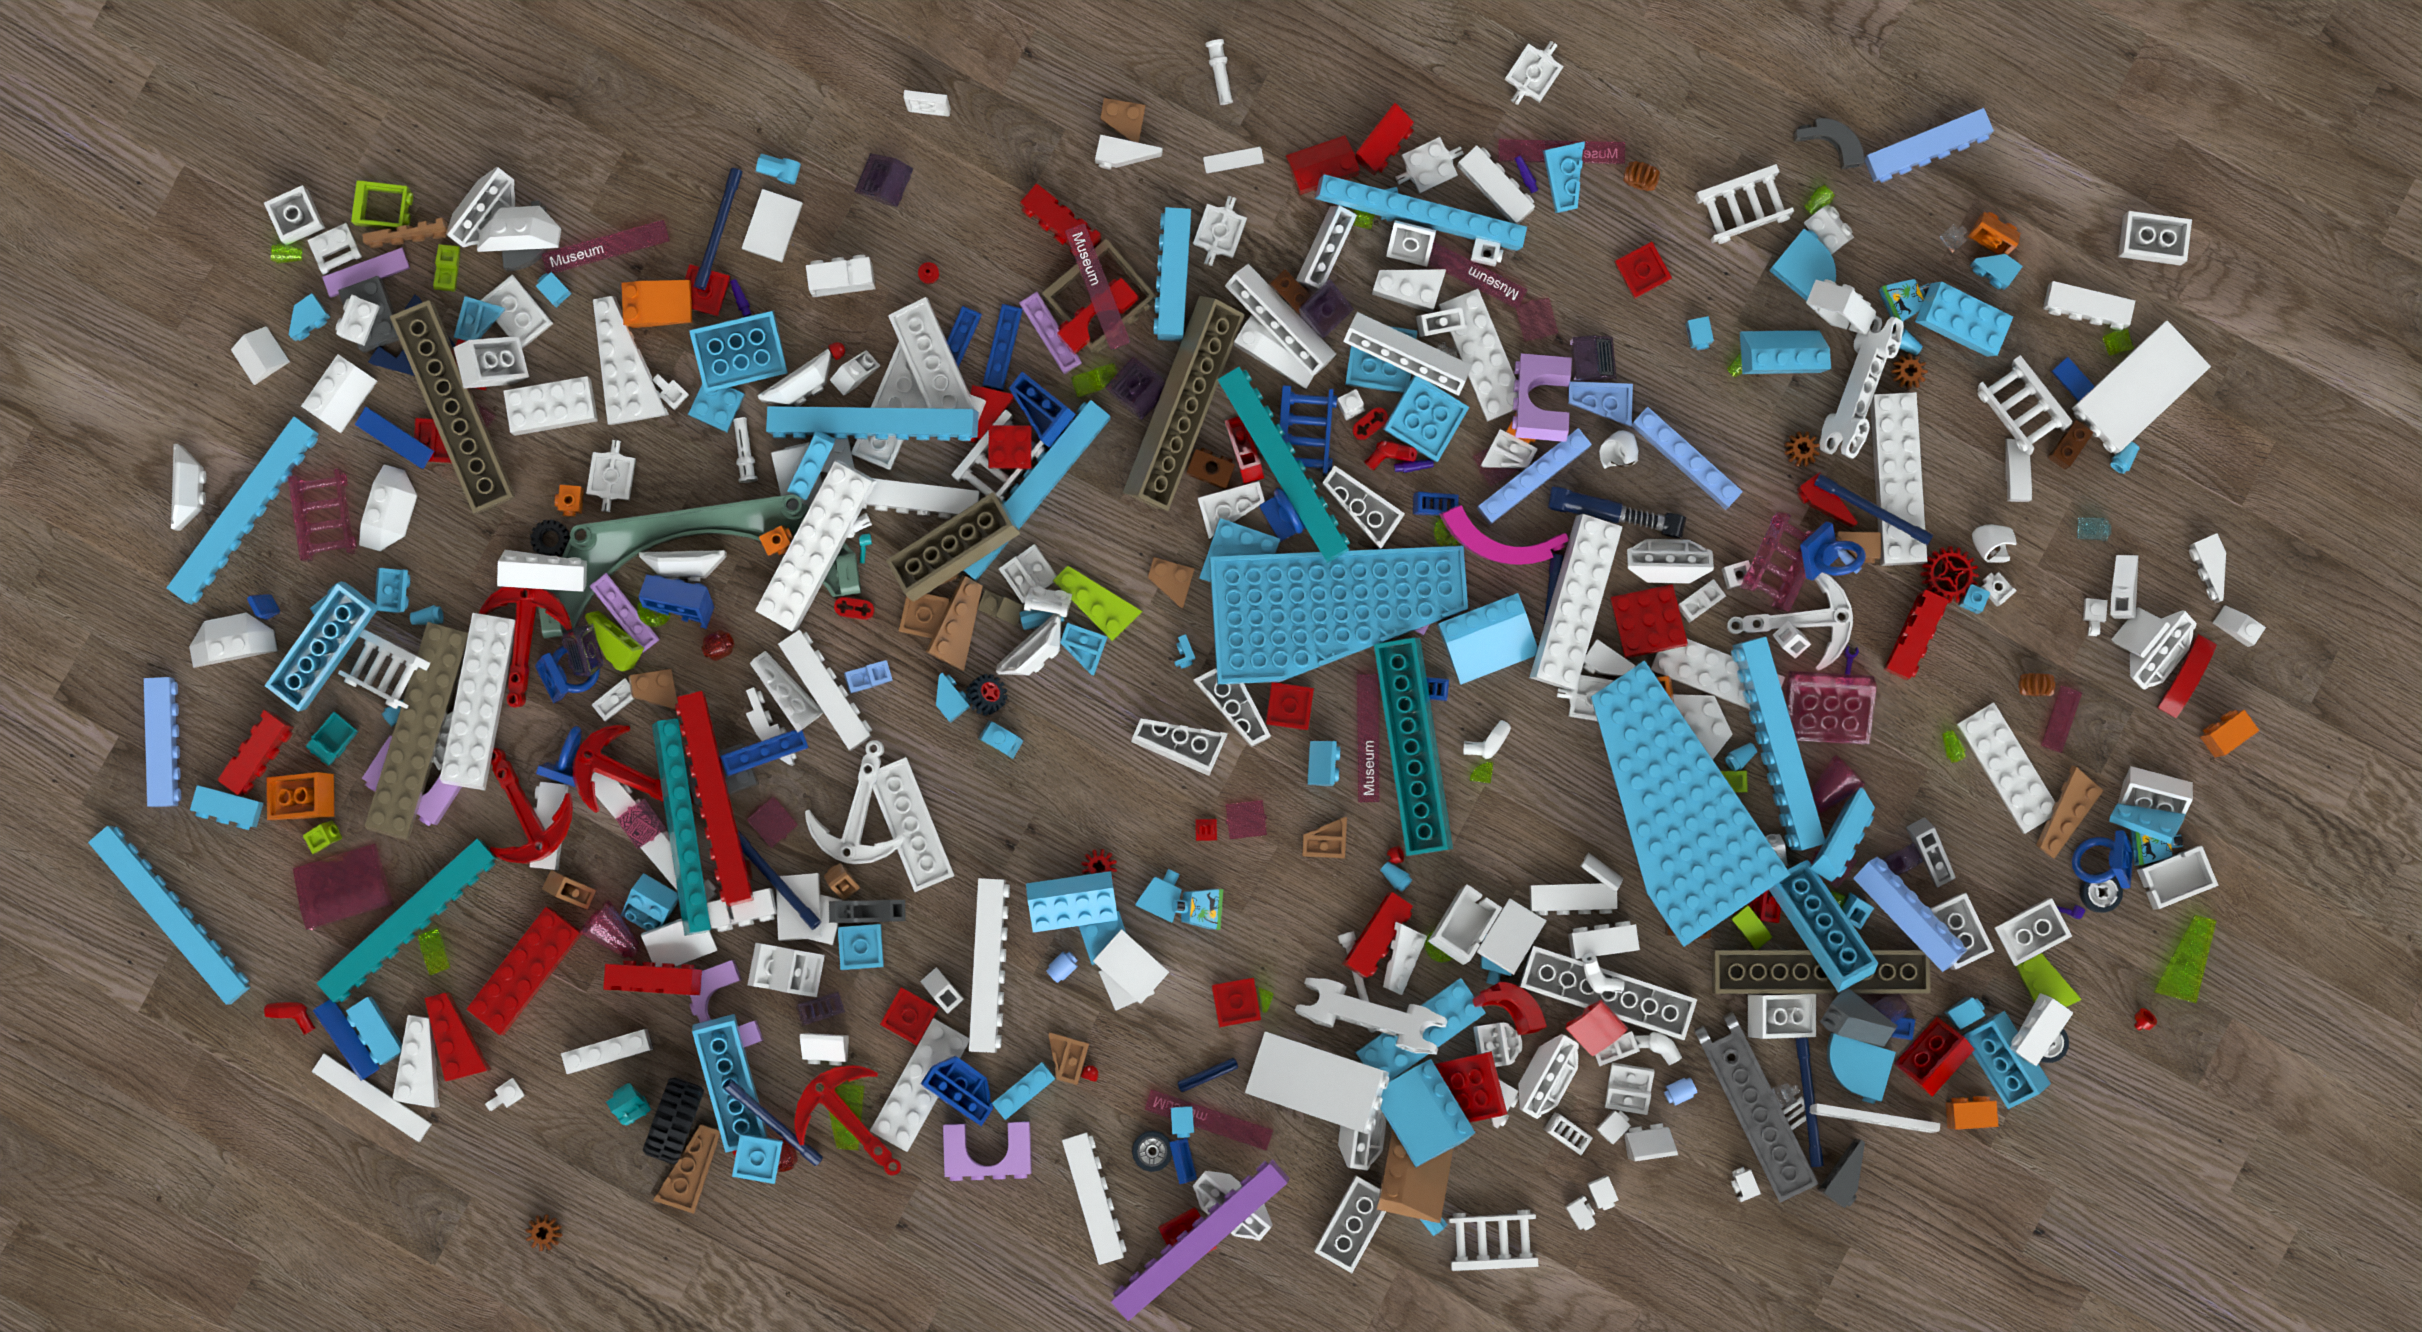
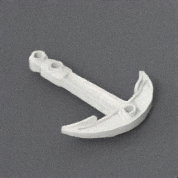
(1838, 604)
(856, 820)

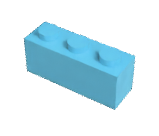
(811, 465)
(226, 807)
(374, 1031)
(1024, 1090)

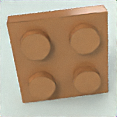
(923, 615)

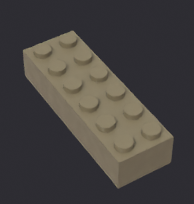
(953, 547)

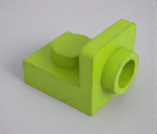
(322, 836)

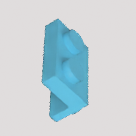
(391, 590)

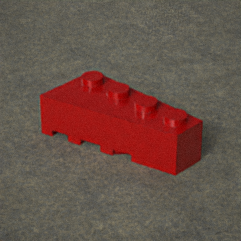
(1053, 216)
(1915, 634)
(256, 753)
(653, 979)
(453, 1039)

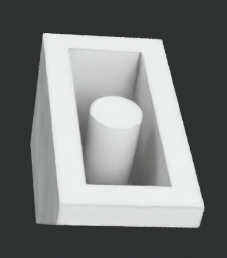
(1440, 322)
(2239, 626)

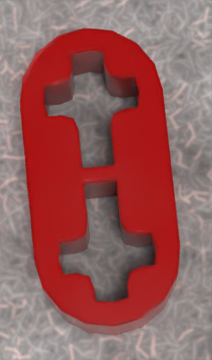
(1367, 420)
(853, 613)

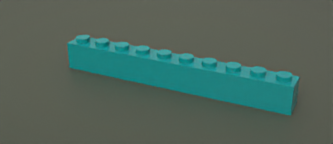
(1283, 464)
(681, 827)
(406, 921)

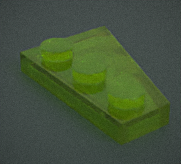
(853, 1097)

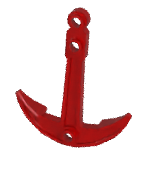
(523, 629)
(601, 764)
(532, 826)
(838, 1108)

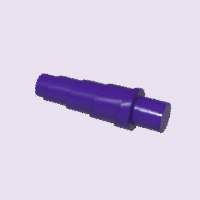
(1527, 176)
(741, 301)
(1409, 466)

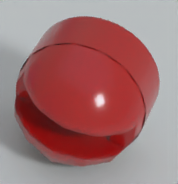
(837, 350)
(1396, 854)
(1090, 1073)

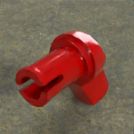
(1392, 450)
(290, 1010)

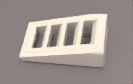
(1553, 1123)

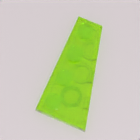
(2187, 965)

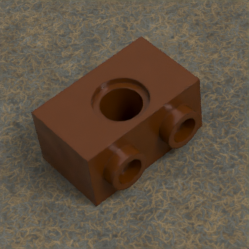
(1290, 290)
(2070, 445)
(1220, 477)

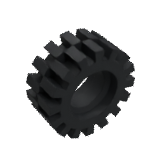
(541, 529)

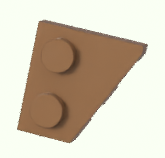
(1124, 117)
(1171, 579)
(654, 687)
(1326, 841)
(1068, 1057)

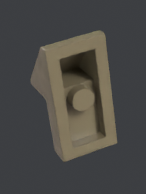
(1001, 608)

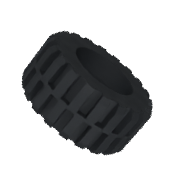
(673, 1120)

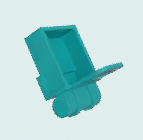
(331, 739)
(628, 1104)

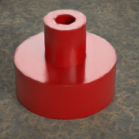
(932, 276)
(2145, 1019)

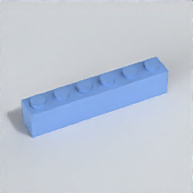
(1928, 145)
(1686, 458)
(1533, 476)
(160, 742)
(1910, 913)

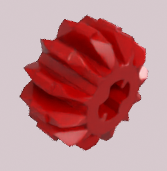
(1105, 862)

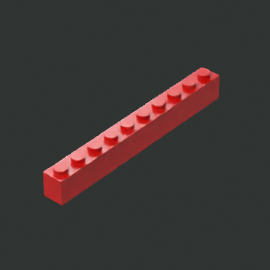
(715, 799)

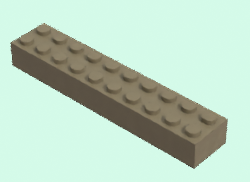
(1183, 403)
(452, 407)
(417, 733)
(1801, 974)

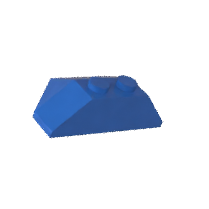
(960, 1088)

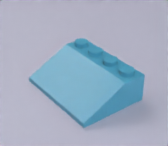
(738, 351)
(1488, 638)
(1424, 1113)

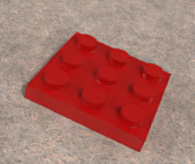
(1648, 621)
(1474, 1086)

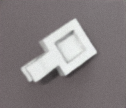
(671, 393)
(2094, 612)
(507, 1094)

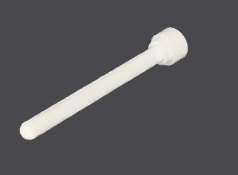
(1348, 942)

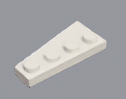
(787, 693)

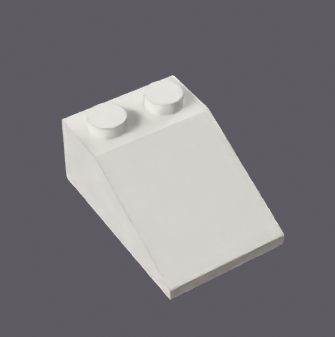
(2033, 931)
(1781, 1015)
(824, 1047)
(1649, 1143)

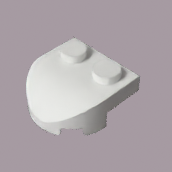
(1499, 1039)

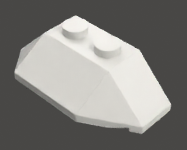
(484, 199)
(518, 230)
(800, 384)
(186, 488)
(387, 509)
(1669, 560)
(684, 564)
(231, 639)
(1034, 649)
(2165, 653)
(1548, 1076)
(1361, 1148)
(1213, 1187)

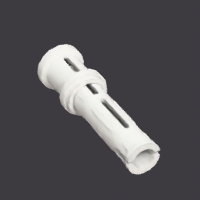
(1218, 62)
(745, 460)

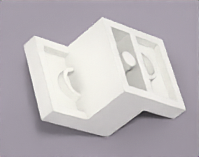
(786, 970)

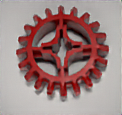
(1947, 565)

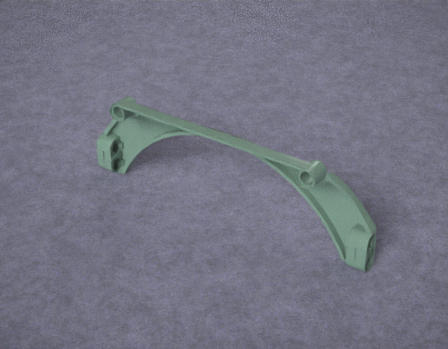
(619, 540)

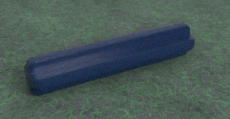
(1207, 1075)

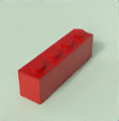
(1377, 935)

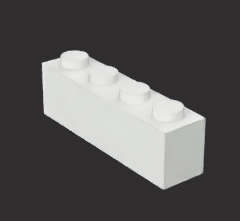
(1496, 185)
(1326, 247)
(2089, 305)
(549, 800)
(1572, 897)
(607, 1051)

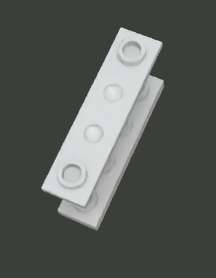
(1728, 190)
(2032, 386)
(978, 456)
(398, 656)
(1504, 1258)

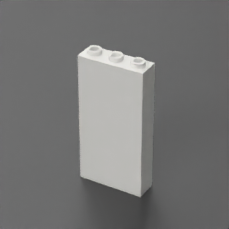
(2140, 388)
(1317, 1083)

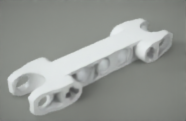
(1850, 421)
(1406, 1026)

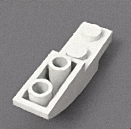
(761, 721)

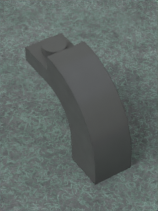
(1837, 134)
(521, 259)
(866, 911)

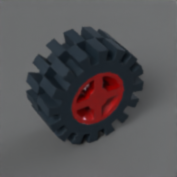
(993, 698)

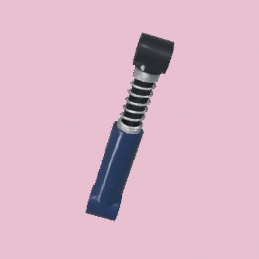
(1611, 511)

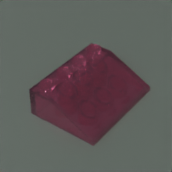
(1831, 706)
(341, 887)

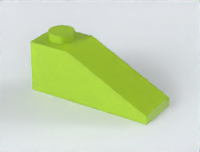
(614, 642)

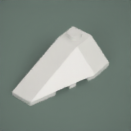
(1264, 347)

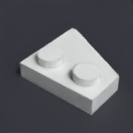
(1509, 452)

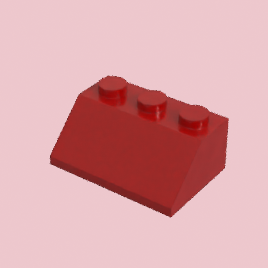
(1385, 140)
(1328, 158)
(1934, 1056)

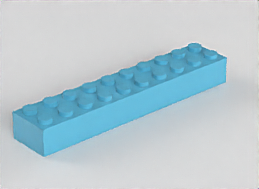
(1778, 744)

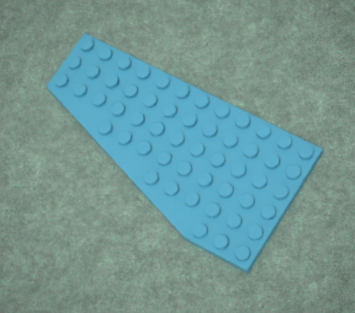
(1300, 612)
(1684, 820)

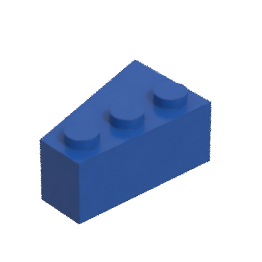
(1043, 410)
(677, 597)

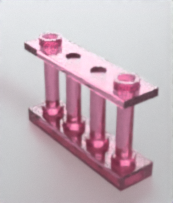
(301, 508)
(1793, 578)

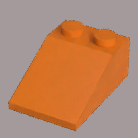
(1995, 234)
(656, 303)
(300, 796)

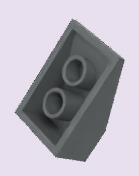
(1857, 1020)
(1844, 1177)

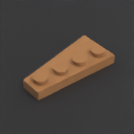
(402, 233)
(955, 629)
(2075, 802)
(687, 1179)

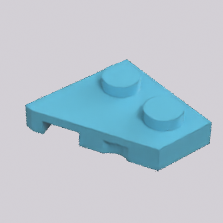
(476, 318)
(1084, 646)

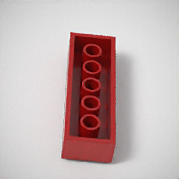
(524, 971)

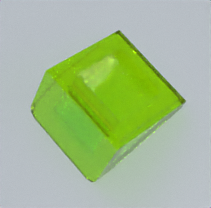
(1363, 219)
(2118, 342)
(1265, 998)

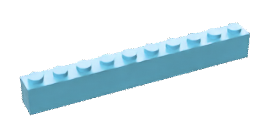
(1419, 212)
(873, 422)
(1048, 472)
(242, 511)
(169, 914)

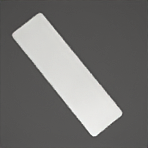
(1233, 160)

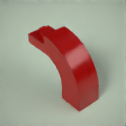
(1519, 1004)

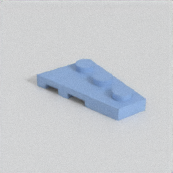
(1603, 399)

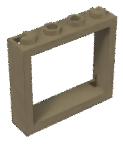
(1072, 274)

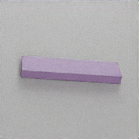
(381, 266)
(1047, 330)
(623, 611)

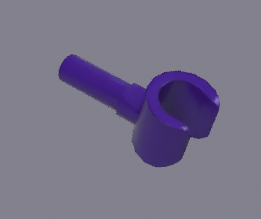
(1850, 659)
(2076, 913)

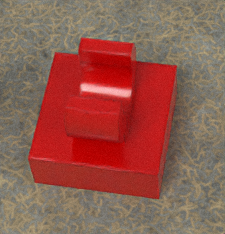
(1206, 829)

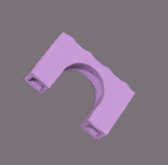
(1530, 420)
(433, 803)
(711, 981)
(959, 1163)

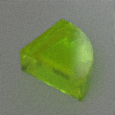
(1482, 773)

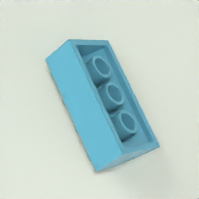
(1784, 352)
(1843, 836)
(2007, 1071)

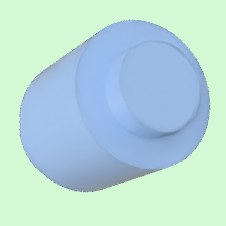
(1062, 966)
(1680, 1091)

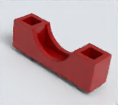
(1075, 333)

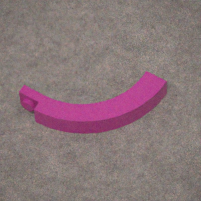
(1473, 540)

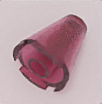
(1835, 784)
(610, 931)

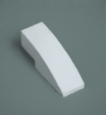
(2017, 473)

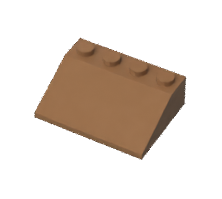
(1411, 1189)

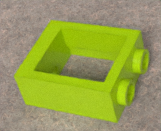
(361, 198)

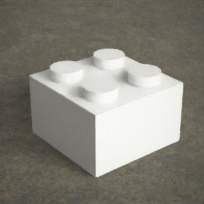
(294, 215)

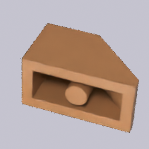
(1868, 540)
(841, 881)
(569, 889)

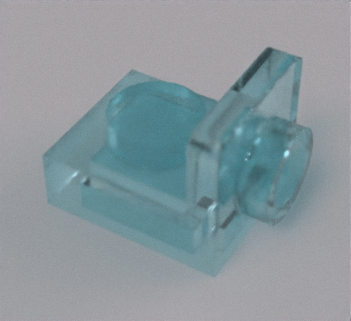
(2093, 529)

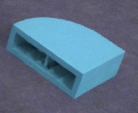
(1804, 263)
(1859, 1066)

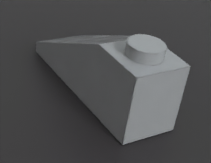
(1932, 851)

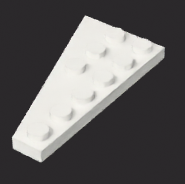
(625, 375)

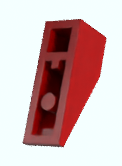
(1244, 451)
(1825, 502)

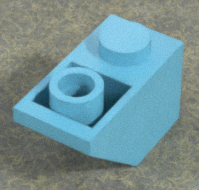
(1998, 268)
(306, 316)
(949, 700)
(1965, 1012)

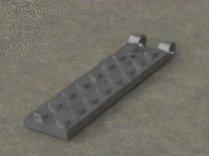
(1758, 1111)

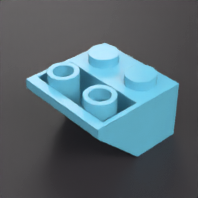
(1322, 763)
(649, 903)

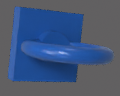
(1282, 516)
(1821, 551)
(555, 678)
(563, 769)
(2119, 859)

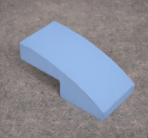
(868, 676)

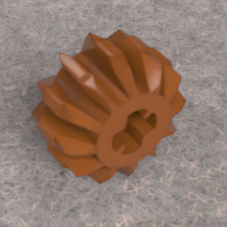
(1641, 176)
(1911, 380)
(1795, 451)
(2036, 684)
(550, 1237)

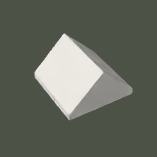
(1411, 243)
(259, 354)

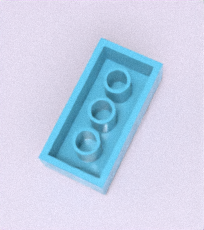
(1964, 319)
(1071, 901)

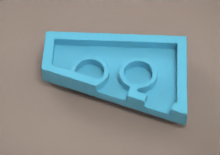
(1563, 172)
(2148, 821)

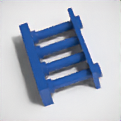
(1287, 418)

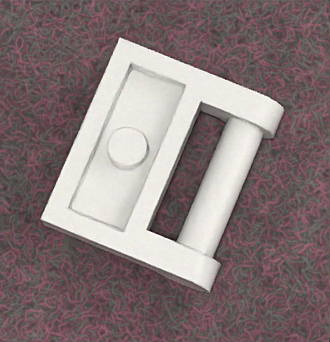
(332, 242)
(1048, 601)

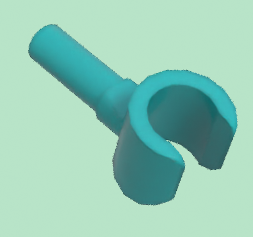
(864, 539)

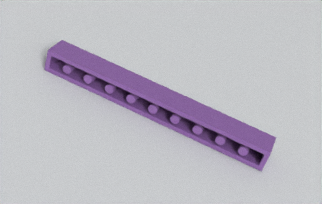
(1200, 1239)

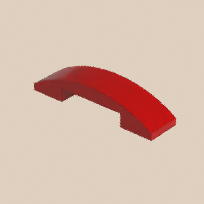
(2188, 676)

